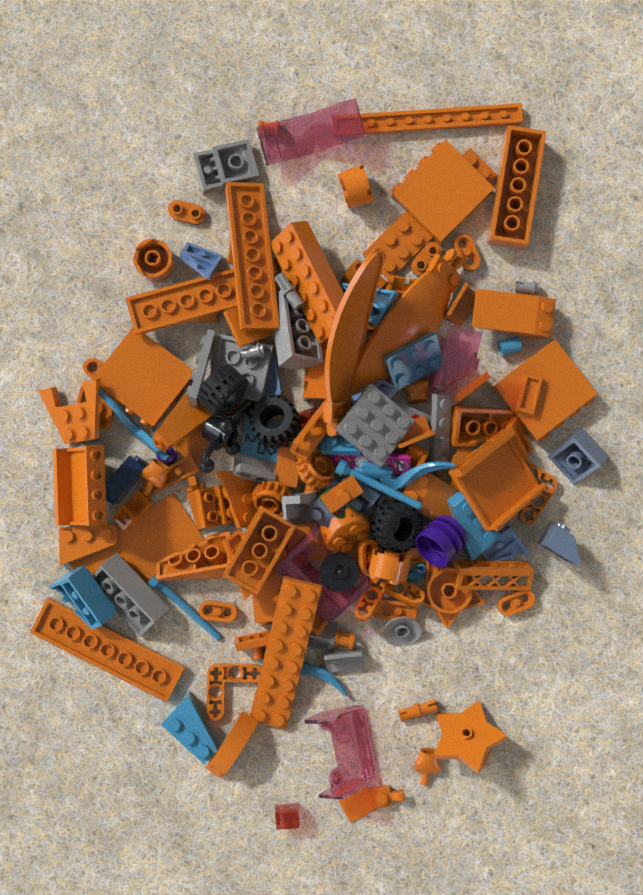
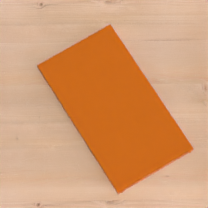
(154, 536)

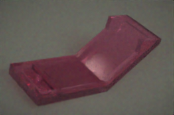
(311, 132)

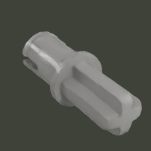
(289, 291)

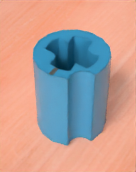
(510, 346)

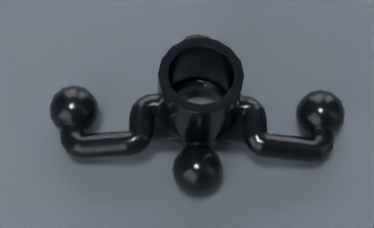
(222, 435)

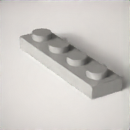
(202, 360)
(441, 425)

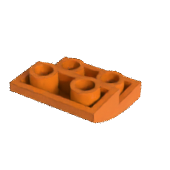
(213, 507)

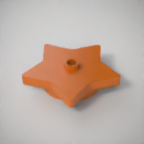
(447, 604)
(467, 737)

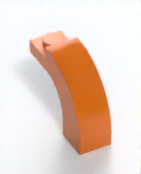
(232, 745)

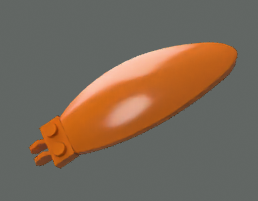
(411, 317)
(348, 338)

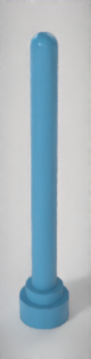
(344, 469)
(185, 607)

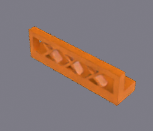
(310, 435)
(493, 568)

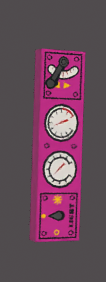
(399, 462)

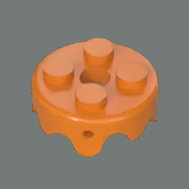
(346, 532)

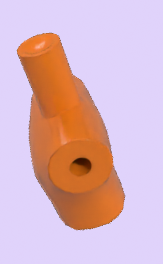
(417, 391)
(155, 475)
(427, 764)

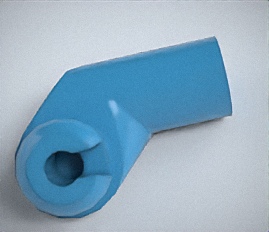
(417, 572)

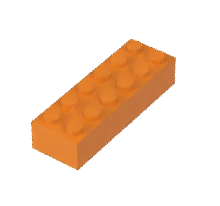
(516, 187)
(310, 274)

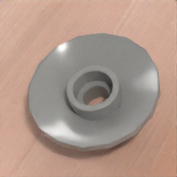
(402, 631)

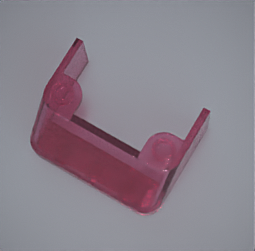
(459, 357)
(298, 567)
(352, 749)

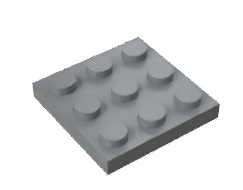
(254, 369)
(374, 425)

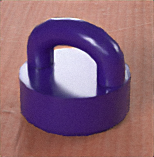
(172, 458)

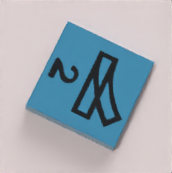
(253, 447)

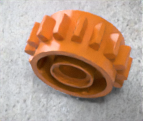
(317, 470)
(270, 495)

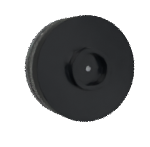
(338, 573)

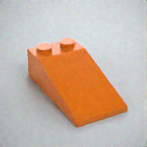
(514, 313)
(432, 493)
(259, 550)

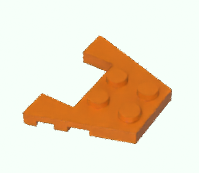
(79, 420)

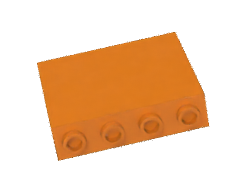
(442, 191)
(143, 377)
(561, 392)
(496, 481)
(79, 486)

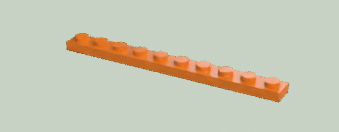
(442, 118)

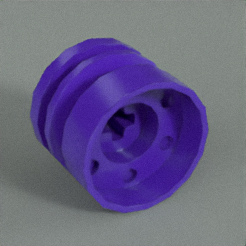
(441, 541)

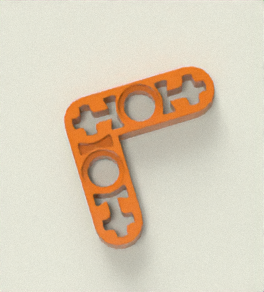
(547, 494)
(387, 588)
(226, 677)

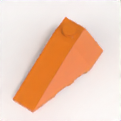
(477, 423)
(198, 562)

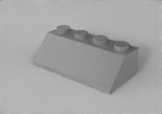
(295, 339)
(129, 594)

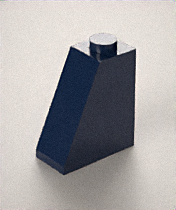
(124, 479)

